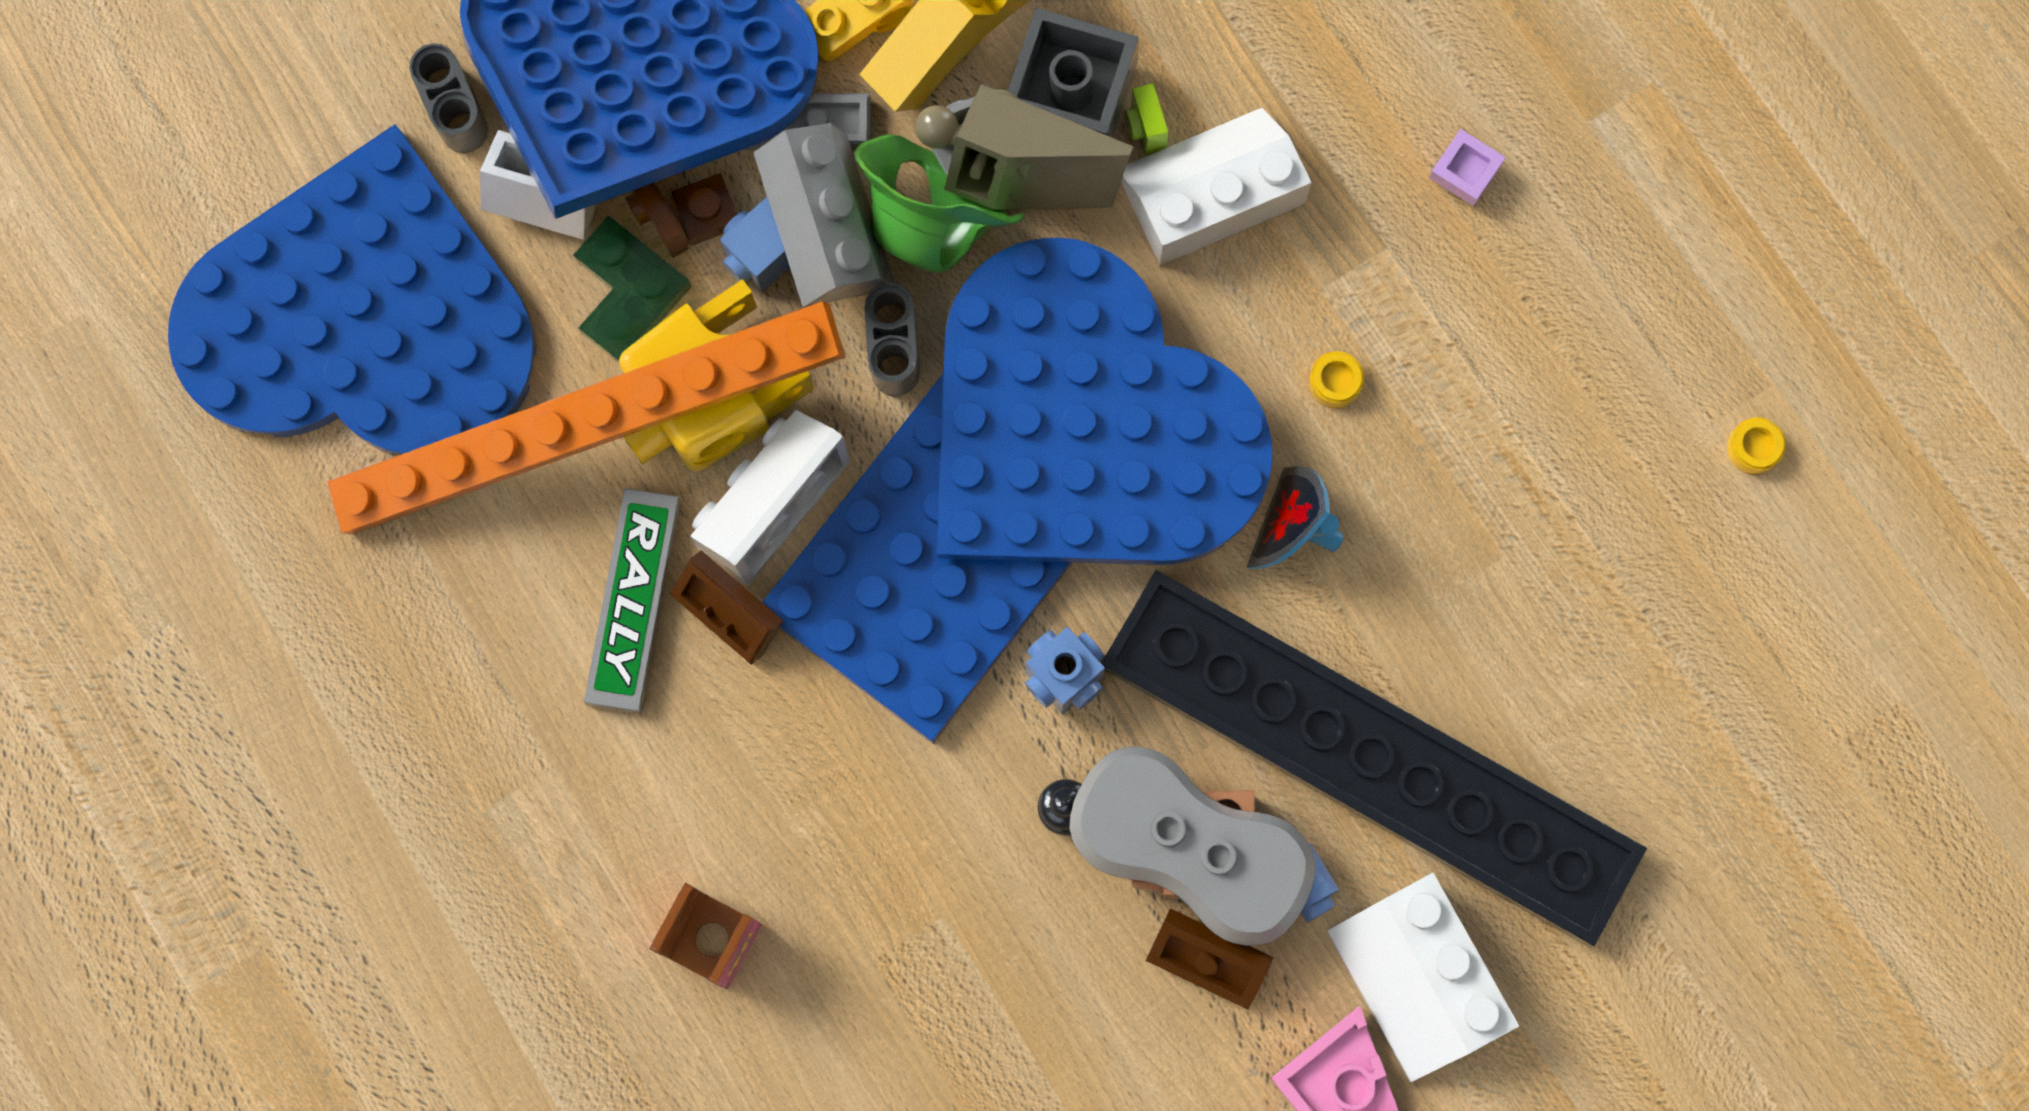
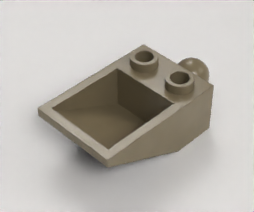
(1024, 155)

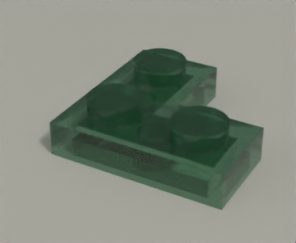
(640, 285)

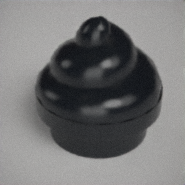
(1056, 805)

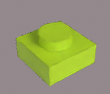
(1146, 119)

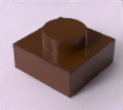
(704, 208)

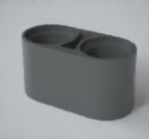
(448, 98)
(891, 339)

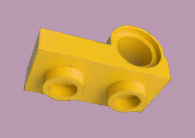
(847, 22)

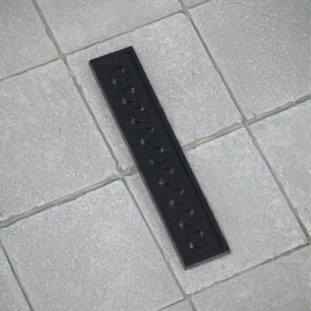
(1374, 759)

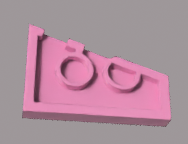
(1338, 1072)

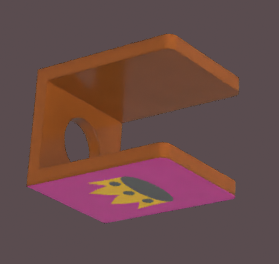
(679, 930)

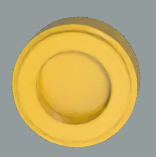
(1336, 379)
(1756, 446)

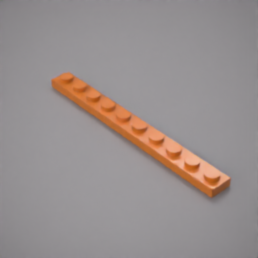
(588, 418)

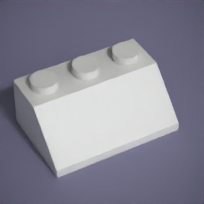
(1215, 184)
(770, 495)
(1422, 978)

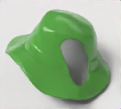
(917, 232)

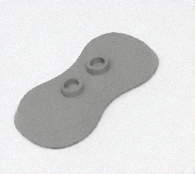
(1229, 865)

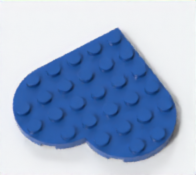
(637, 87)
(356, 308)
(1079, 425)

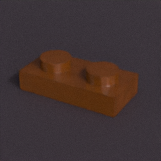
(1207, 960)

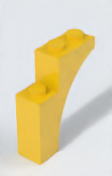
(930, 46)

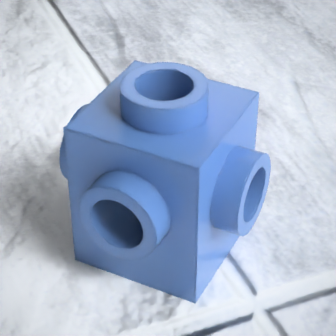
(1065, 690)

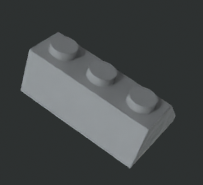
(822, 214)

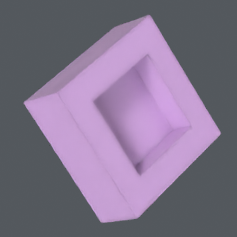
(1467, 167)

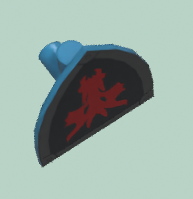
(1295, 515)

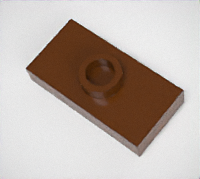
(649, 205)
(726, 607)

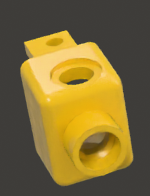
(724, 427)

